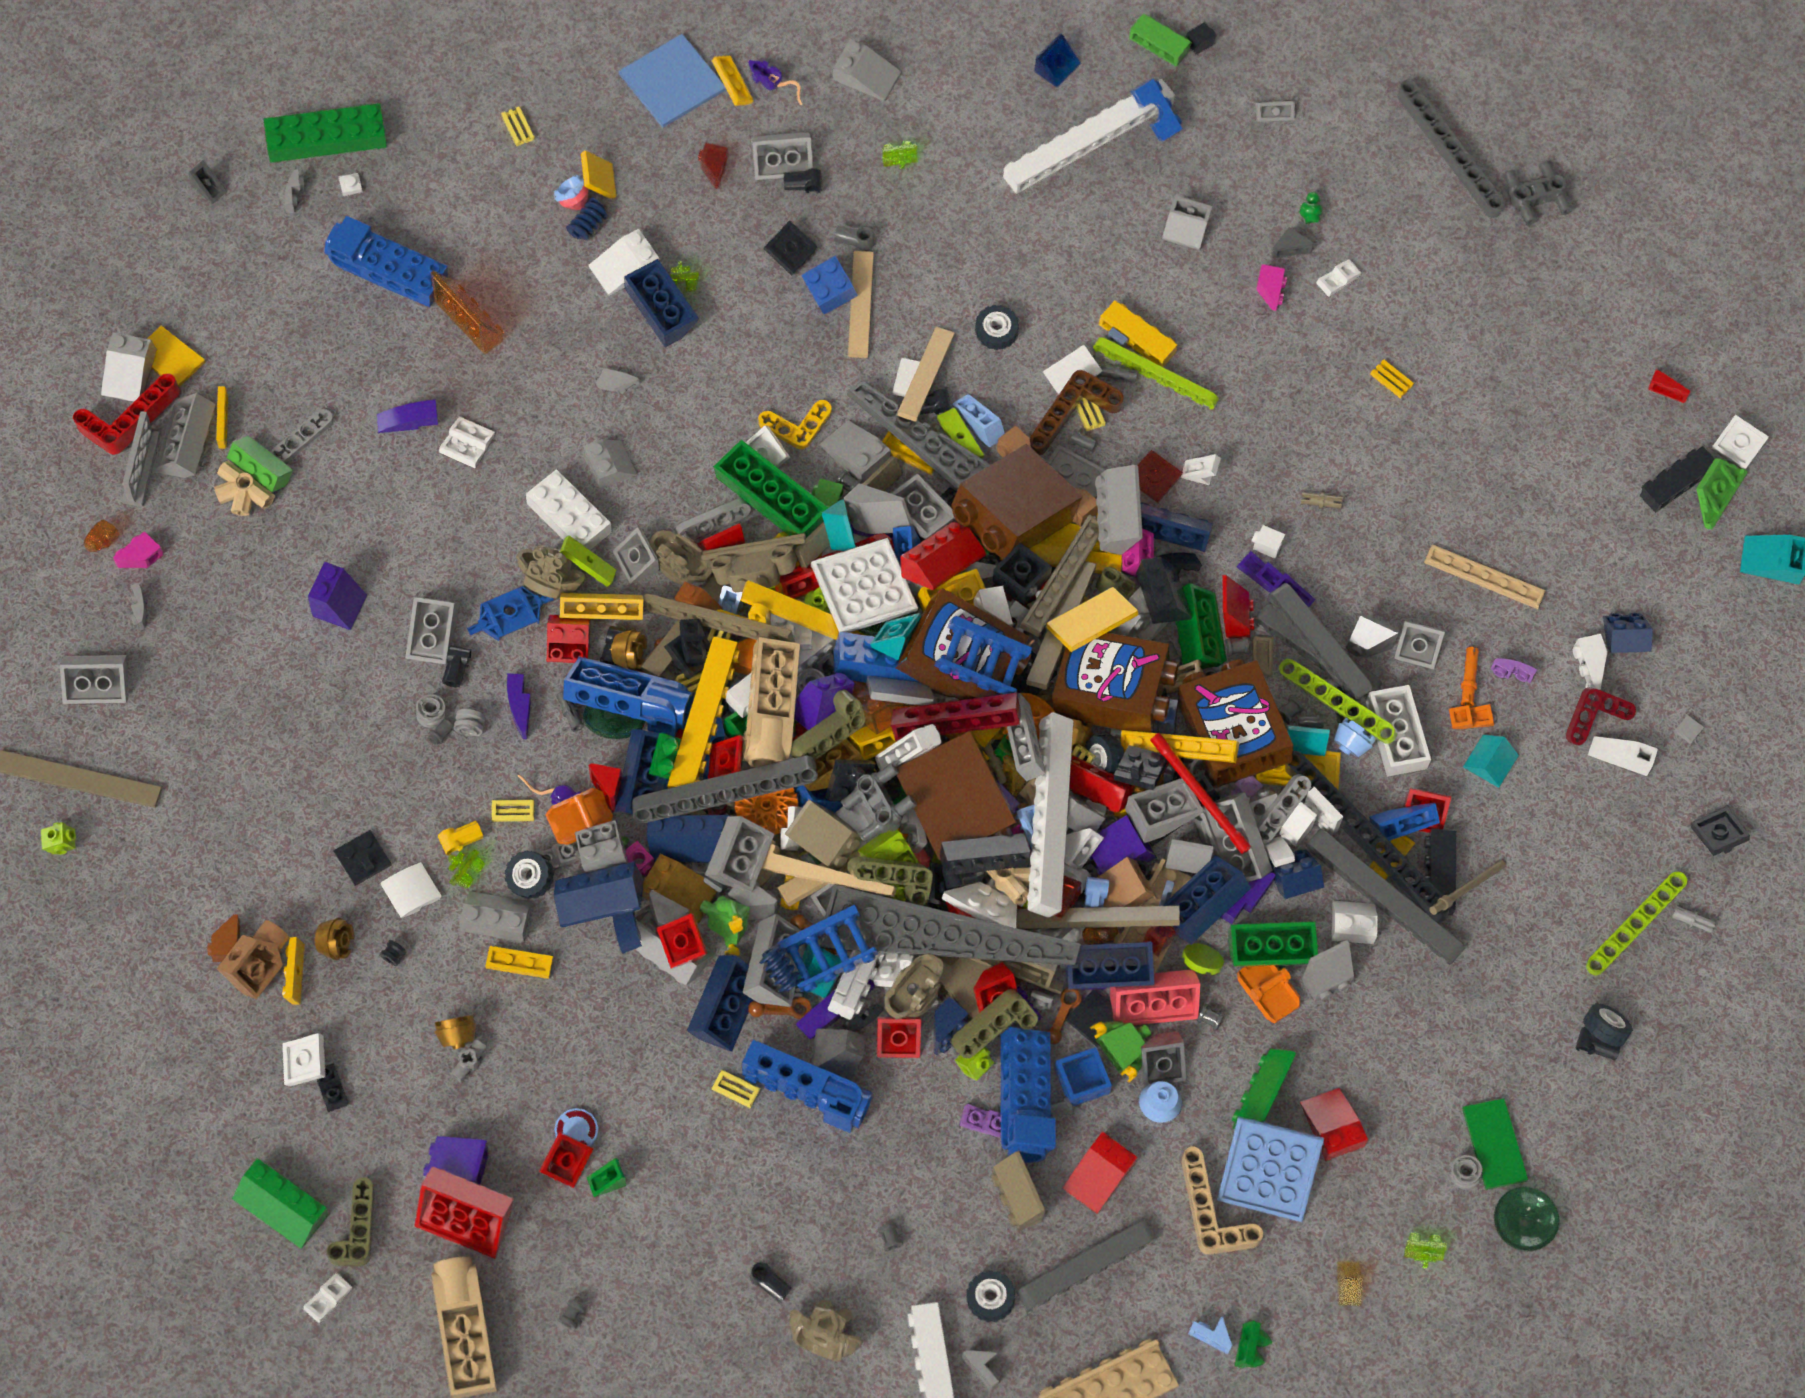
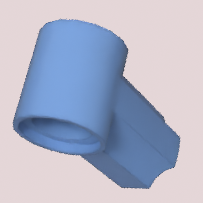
(1095, 891)

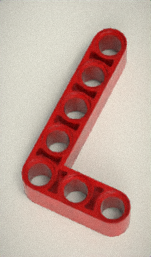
(121, 432)

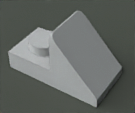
(977, 1362)

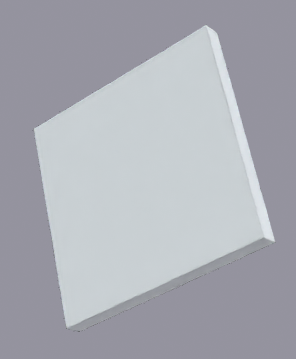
(864, 586)

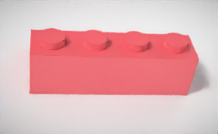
(1169, 1000)

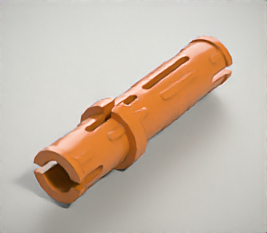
(1469, 683)

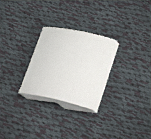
(469, 434)
(410, 890)

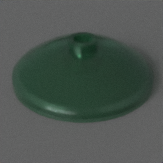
(610, 724)
(1533, 1207)

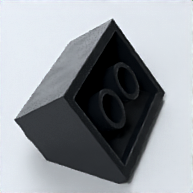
(1162, 591)

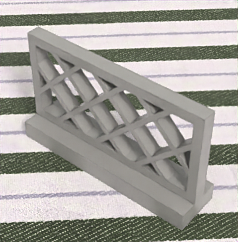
(140, 462)

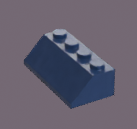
(660, 302)
(1175, 527)
(636, 775)
(685, 837)
(598, 894)
(1207, 897)
(1112, 966)
(722, 1004)

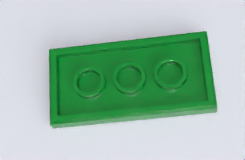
(1495, 1144)

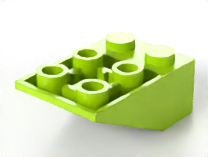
(890, 847)

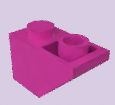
(1269, 285)
(139, 553)

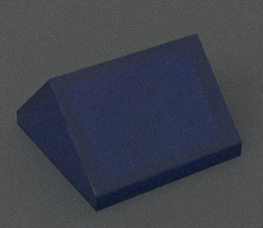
(1056, 61)

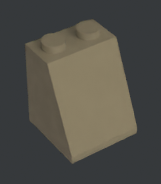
(824, 835)

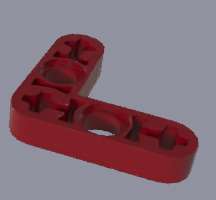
(1596, 704)

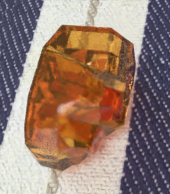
(100, 536)
(1099, 935)

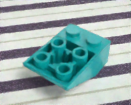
(1774, 557)

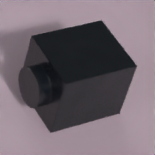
(1201, 38)

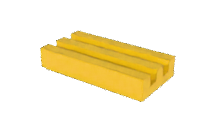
(1379, 368)

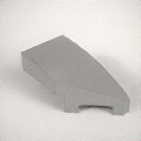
(615, 380)

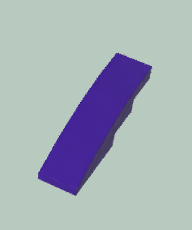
(1270, 578)
(820, 1016)

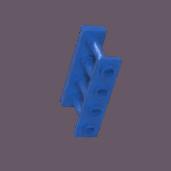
(998, 644)
(829, 927)

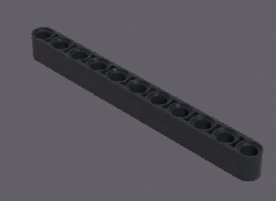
(1376, 840)

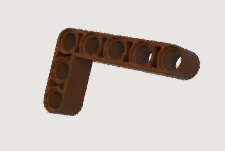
(1068, 406)

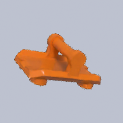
(577, 814)
(1270, 990)

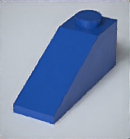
(1405, 820)

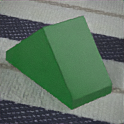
(607, 1178)

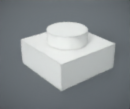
(350, 184)

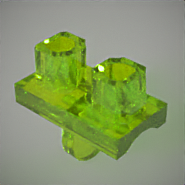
(899, 155)
(689, 278)
(472, 861)
(1425, 1251)

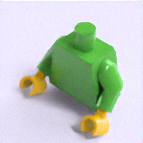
(728, 920)
(1122, 1045)

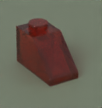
(713, 162)
(1160, 937)

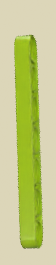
(1150, 369)
(1344, 707)
(1641, 915)

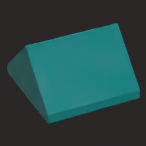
(838, 527)
(895, 635)
(1309, 740)
(1492, 759)
(814, 969)

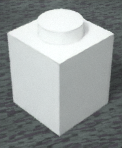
(1268, 541)

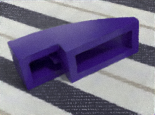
(408, 417)
(519, 702)
(1250, 899)

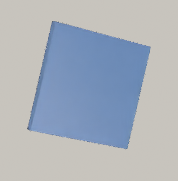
(672, 80)
(1270, 1169)

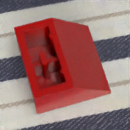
(567, 639)

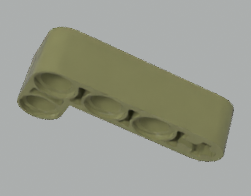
(1113, 578)
(833, 729)
(889, 875)
(992, 1021)
(357, 1222)

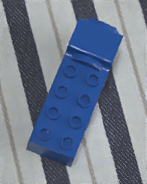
(382, 261)
(627, 692)
(1026, 1094)
(838, 1098)

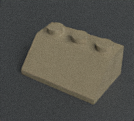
(1017, 1192)

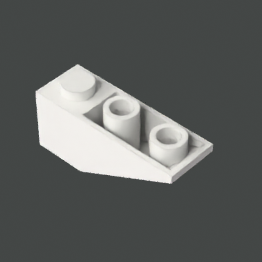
(1592, 659)
(1624, 753)

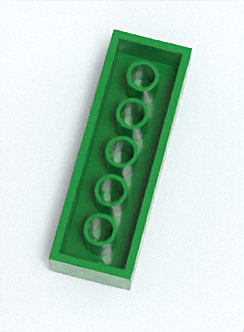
(324, 133)
(769, 490)

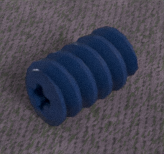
(587, 219)
(780, 968)

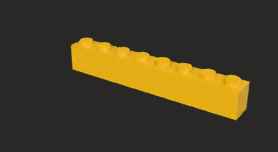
(704, 712)

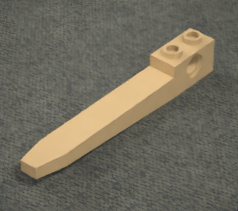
(792, 867)

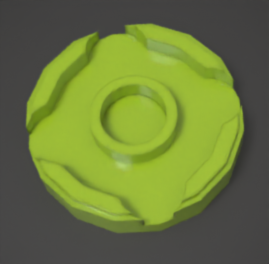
(1203, 958)

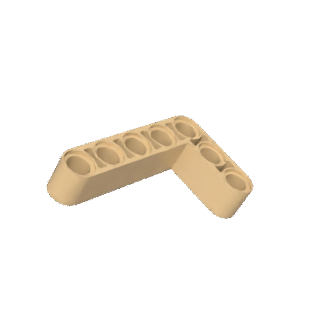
(1207, 1211)

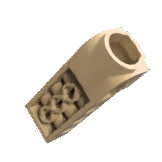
(771, 702)
(463, 1327)

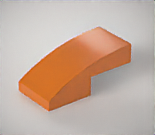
(1466, 717)

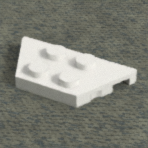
(983, 903)

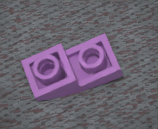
(1505, 667)
(981, 1120)

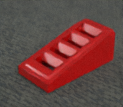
(1668, 387)

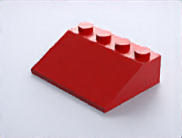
(463, 1212)

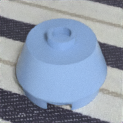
(1353, 738)
(1160, 1101)

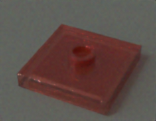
(1157, 476)

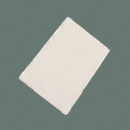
(1062, 370)

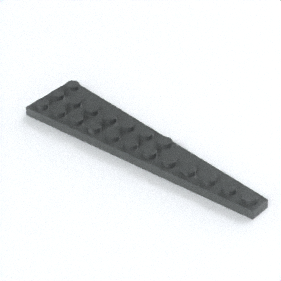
(937, 450)
(921, 930)

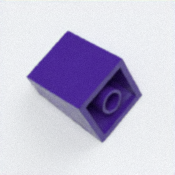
(336, 596)
(817, 697)
(1119, 842)
(459, 1157)

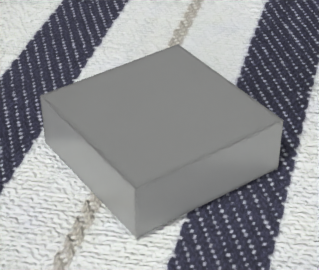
(1689, 729)

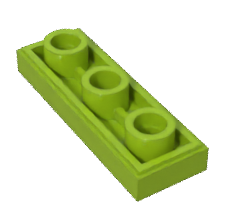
(954, 427)
(588, 561)

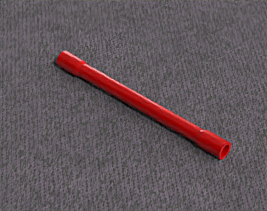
(1166, 750)

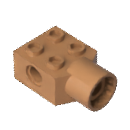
(255, 959)

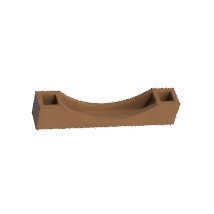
(1015, 439)

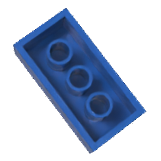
(859, 660)

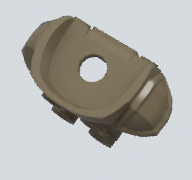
(668, 549)
(548, 571)
(924, 972)
(824, 1332)

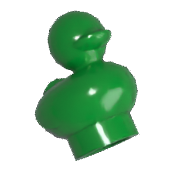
(1311, 209)

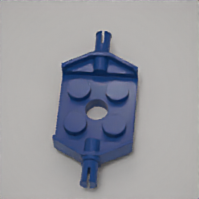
(498, 624)

